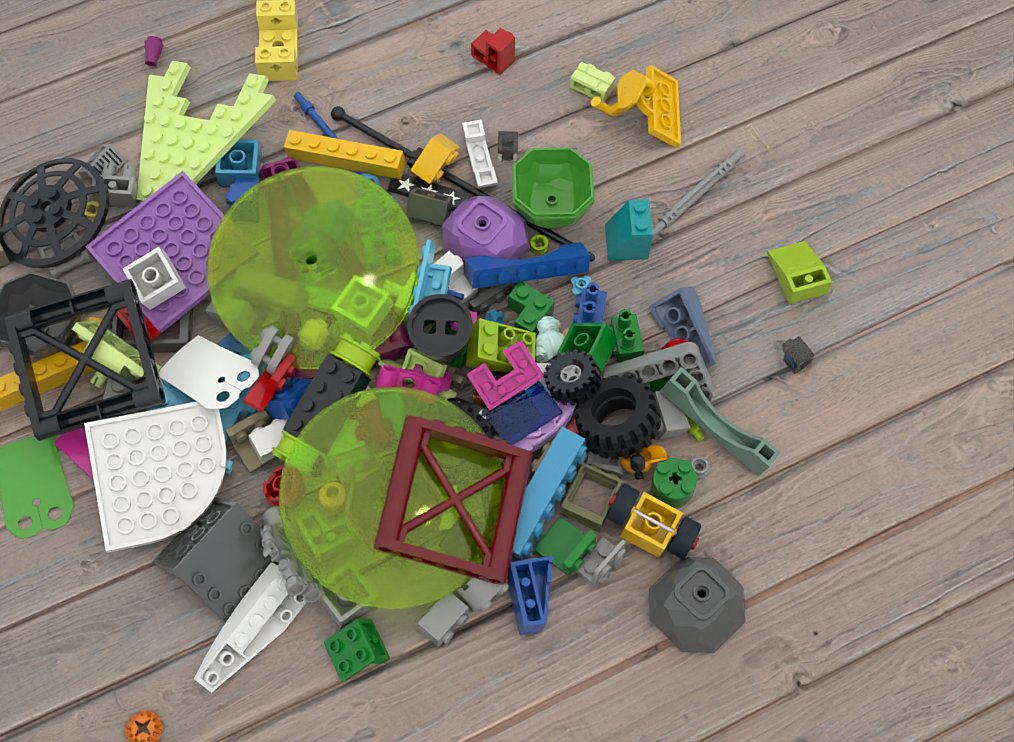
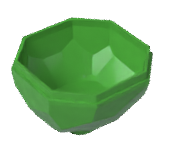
(555, 176)

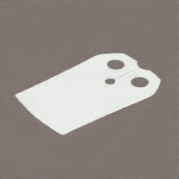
(200, 365)

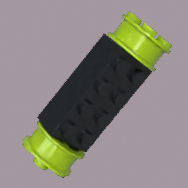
(338, 376)

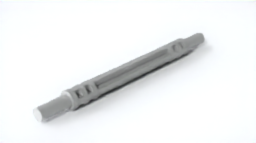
(700, 189)

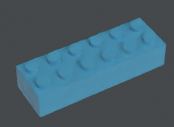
(547, 488)

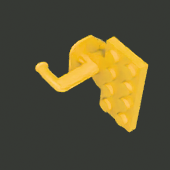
(656, 98)

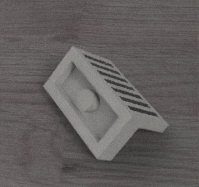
(104, 154)

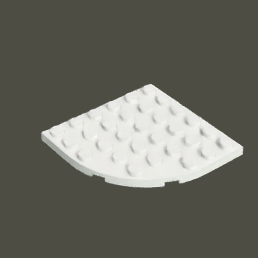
(155, 471)

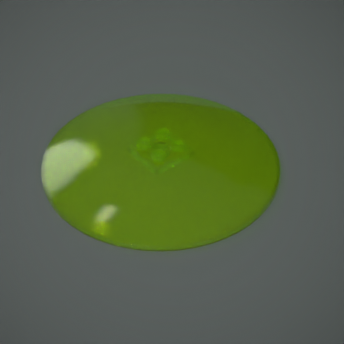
(354, 287)
(338, 488)

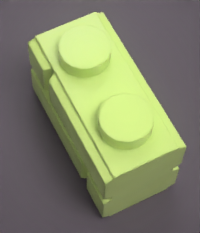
(592, 81)

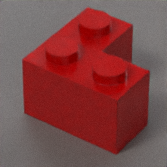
(495, 49)

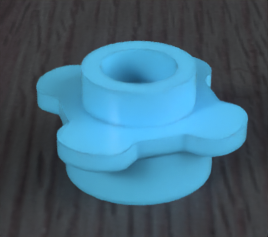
(577, 289)

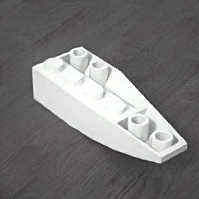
(250, 628)

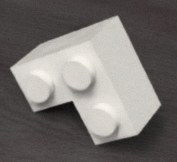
(457, 279)

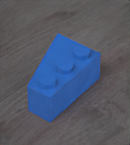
(529, 592)

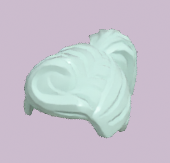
(548, 339)

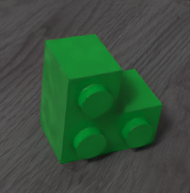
(530, 305)

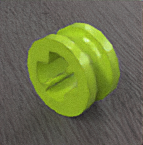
(543, 249)

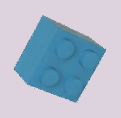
(240, 161)

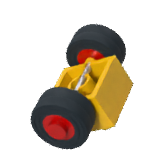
(652, 523)

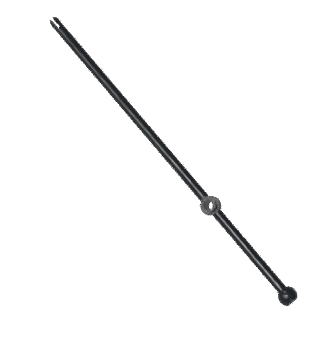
(339, 114)

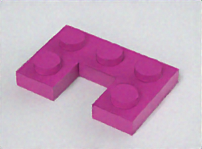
(497, 391)

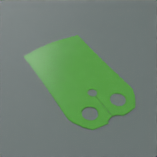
(31, 472)

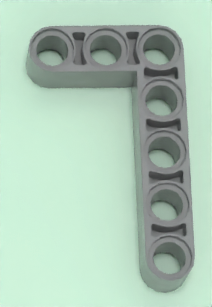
(662, 369)

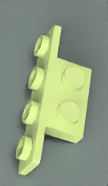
(429, 367)

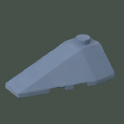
(683, 317)

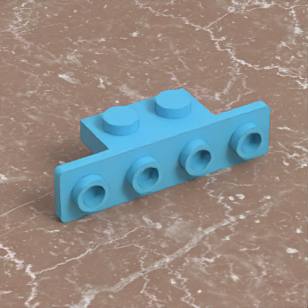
(432, 277)

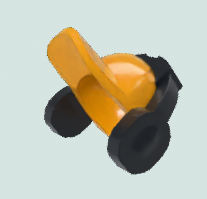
(642, 462)

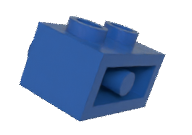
(286, 400)

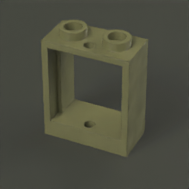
(581, 514)

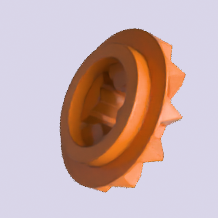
(143, 717)

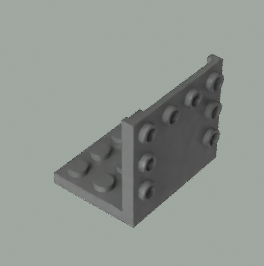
(218, 556)

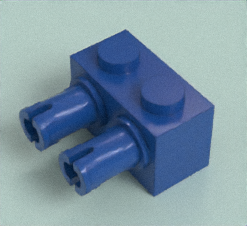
(590, 305)

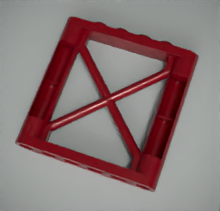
(515, 469)

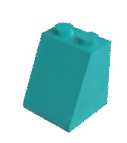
(630, 231)

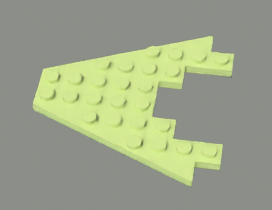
(187, 143)

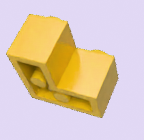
(436, 154)

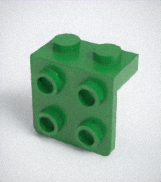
(566, 546)

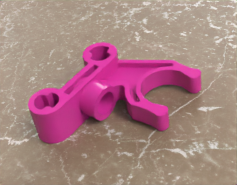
(394, 377)

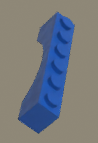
(492, 271)

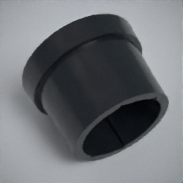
(442, 309)

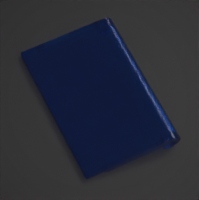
(524, 413)

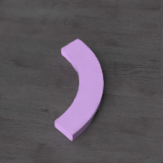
(548, 431)

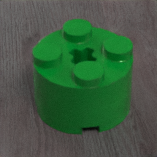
(673, 471)

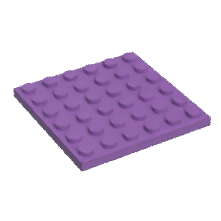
(182, 225)

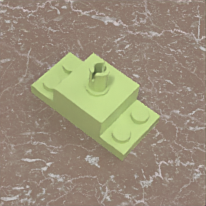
(111, 352)

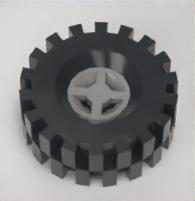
(572, 377)

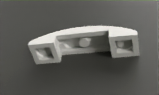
(479, 154)

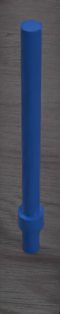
(308, 109)

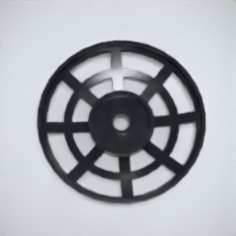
(56, 215)

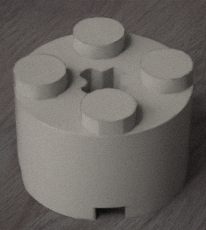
(479, 593)

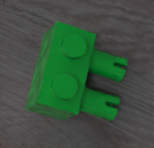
(628, 334)

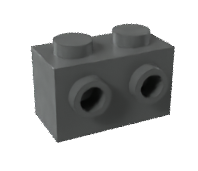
(429, 206)

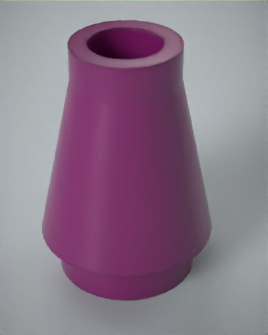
(153, 49)

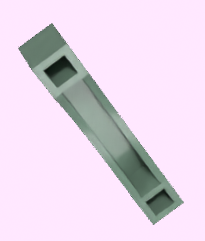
(749, 449)

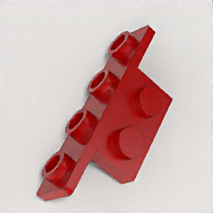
(269, 384)

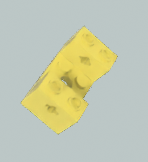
(277, 26)

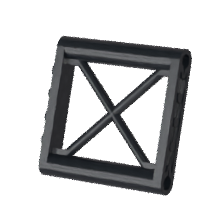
(28, 324)

